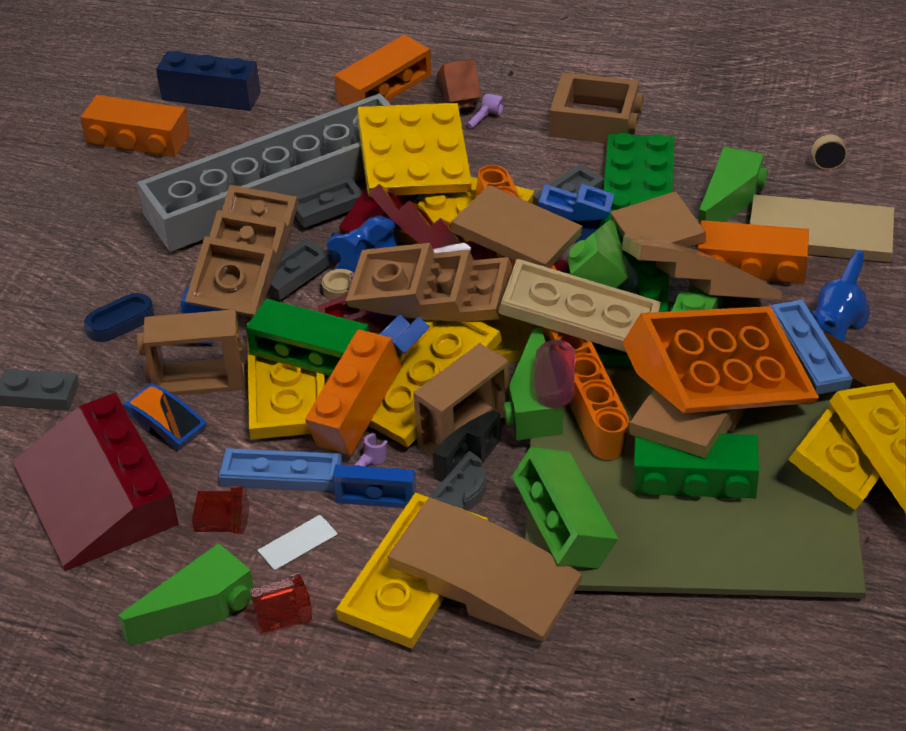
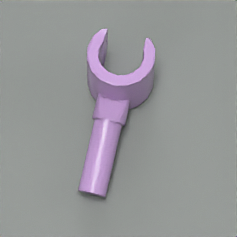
(491, 105)
(371, 453)

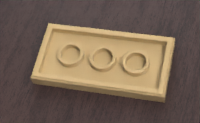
(833, 227)
(572, 304)

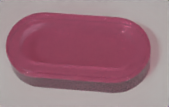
(555, 373)

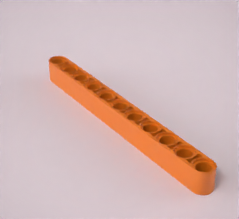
(595, 399)

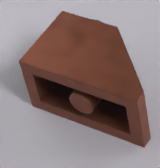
(459, 83)

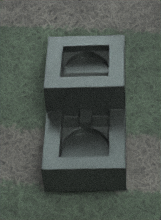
(477, 436)

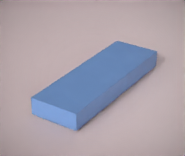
(812, 347)
(279, 469)

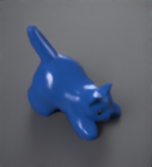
(373, 234)
(843, 302)

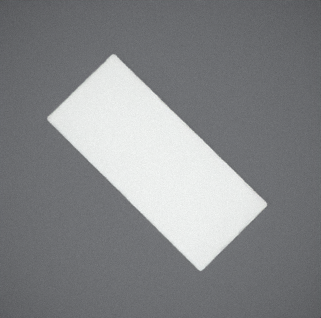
(297, 542)

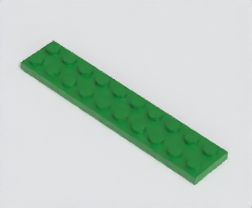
(636, 172)

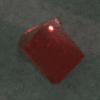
(221, 511)
(282, 603)

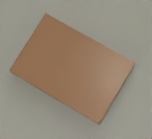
(515, 228)

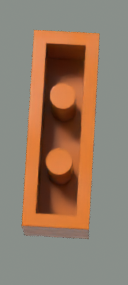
(385, 71)
(135, 125)
(761, 250)
(353, 392)

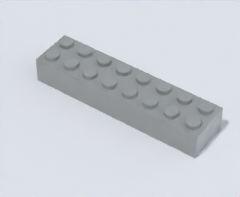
(286, 162)

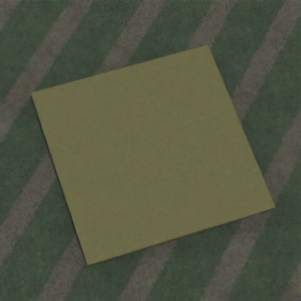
(780, 544)

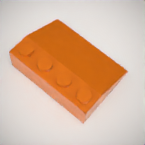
(718, 359)

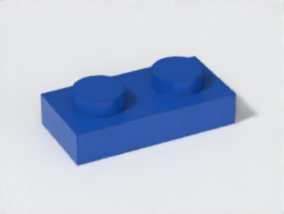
(373, 485)

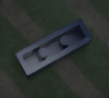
(208, 80)

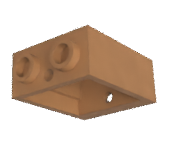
(593, 124)
(193, 376)
(434, 401)

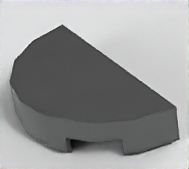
(464, 484)

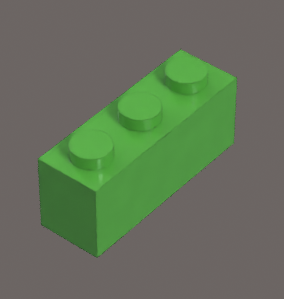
(564, 508)

